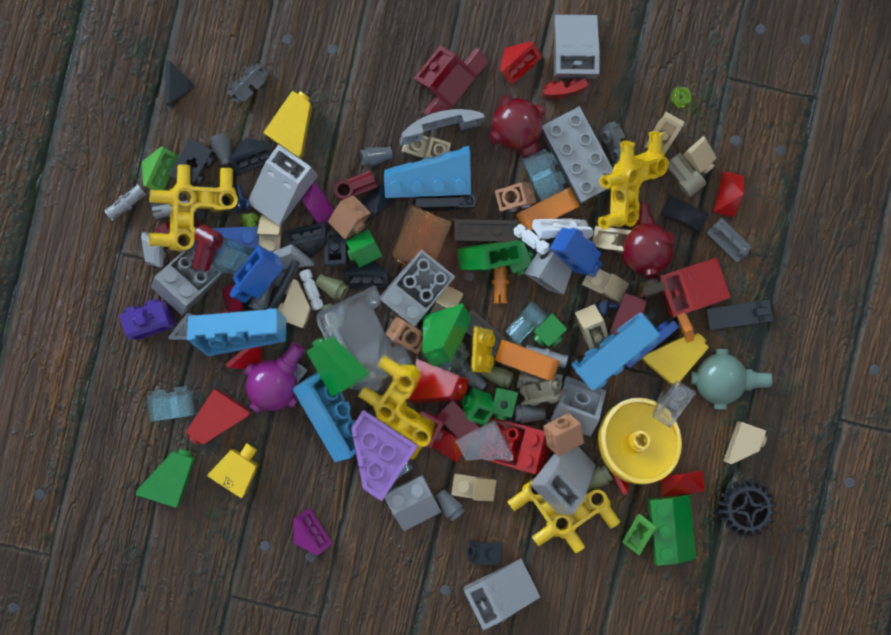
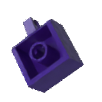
(147, 320)

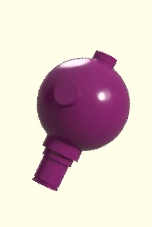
(271, 381)

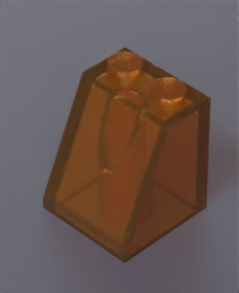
(420, 232)

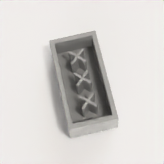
(577, 153)

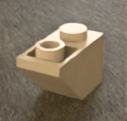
(296, 306)

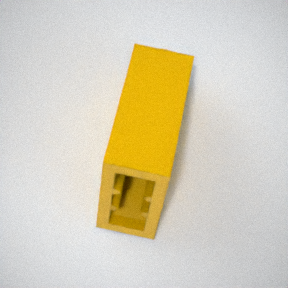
(291, 124)
(676, 357)

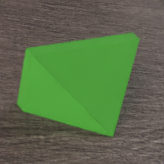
(157, 168)
(639, 534)

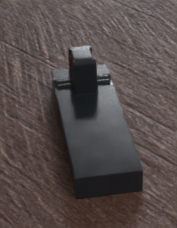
(739, 315)

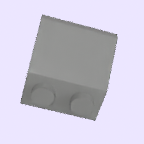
(580, 403)
(412, 502)

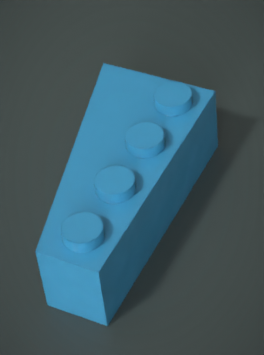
(431, 176)
(236, 331)
(616, 351)
(328, 416)

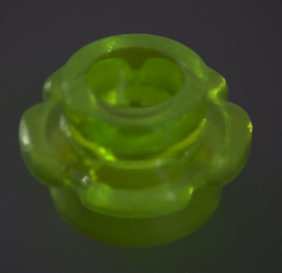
(685, 92)
(249, 219)

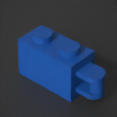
(576, 251)
(256, 274)

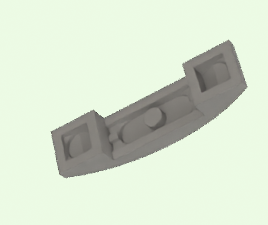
(465, 118)

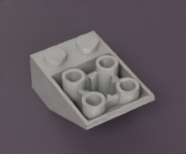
(576, 47)
(281, 185)
(183, 284)
(417, 287)
(565, 480)
(501, 593)

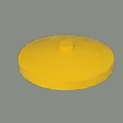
(637, 444)

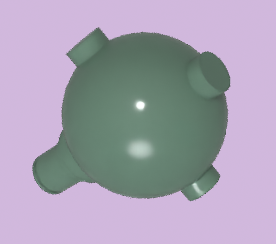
(724, 379)

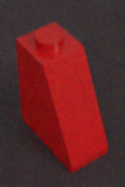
(437, 385)
(216, 417)

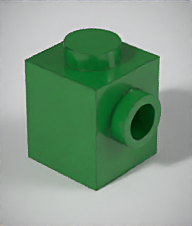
(363, 248)
(521, 267)
(549, 332)
(504, 403)
(478, 406)

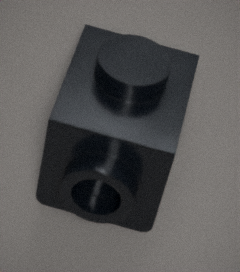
(484, 552)

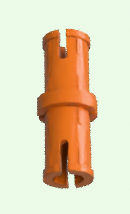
(500, 284)

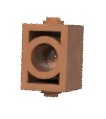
(515, 197)
(349, 217)
(406, 335)
(563, 434)

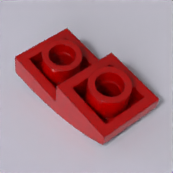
(558, 90)

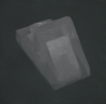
(672, 404)

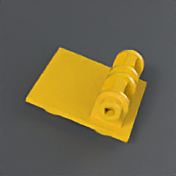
(482, 350)

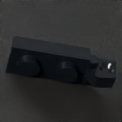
(446, 203)

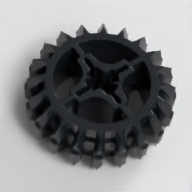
(749, 516)

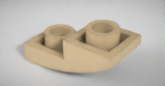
(427, 147)

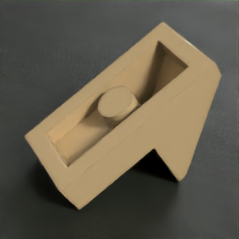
(670, 127)
(269, 234)
(609, 239)
(607, 285)
(448, 298)
(473, 487)

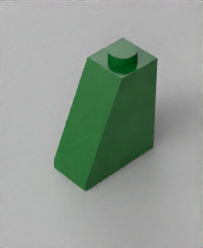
(490, 255)
(444, 333)
(336, 365)
(170, 479)

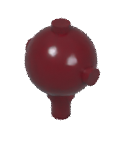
(517, 125)
(648, 246)

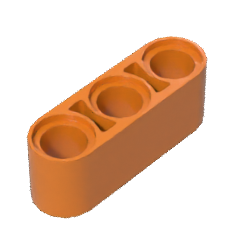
(549, 208)
(527, 360)

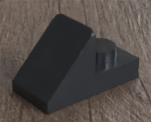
(335, 250)

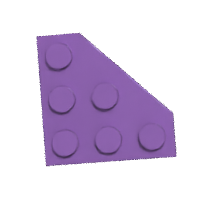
(379, 454)

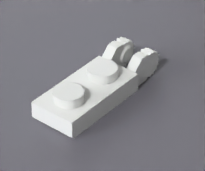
(550, 227)

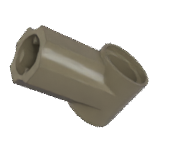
(688, 180)

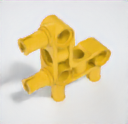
(626, 180)
(182, 213)
(399, 415)
(582, 513)

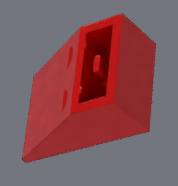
(694, 287)
(526, 445)

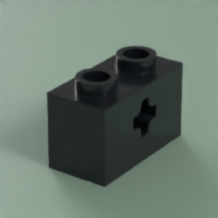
(198, 154)

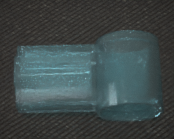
(530, 319)

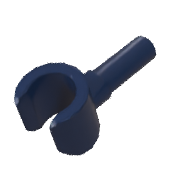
(242, 202)
(603, 307)

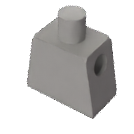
(549, 272)

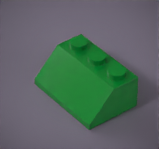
(674, 534)

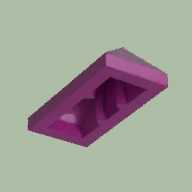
(317, 204)
(310, 533)

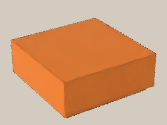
(686, 327)

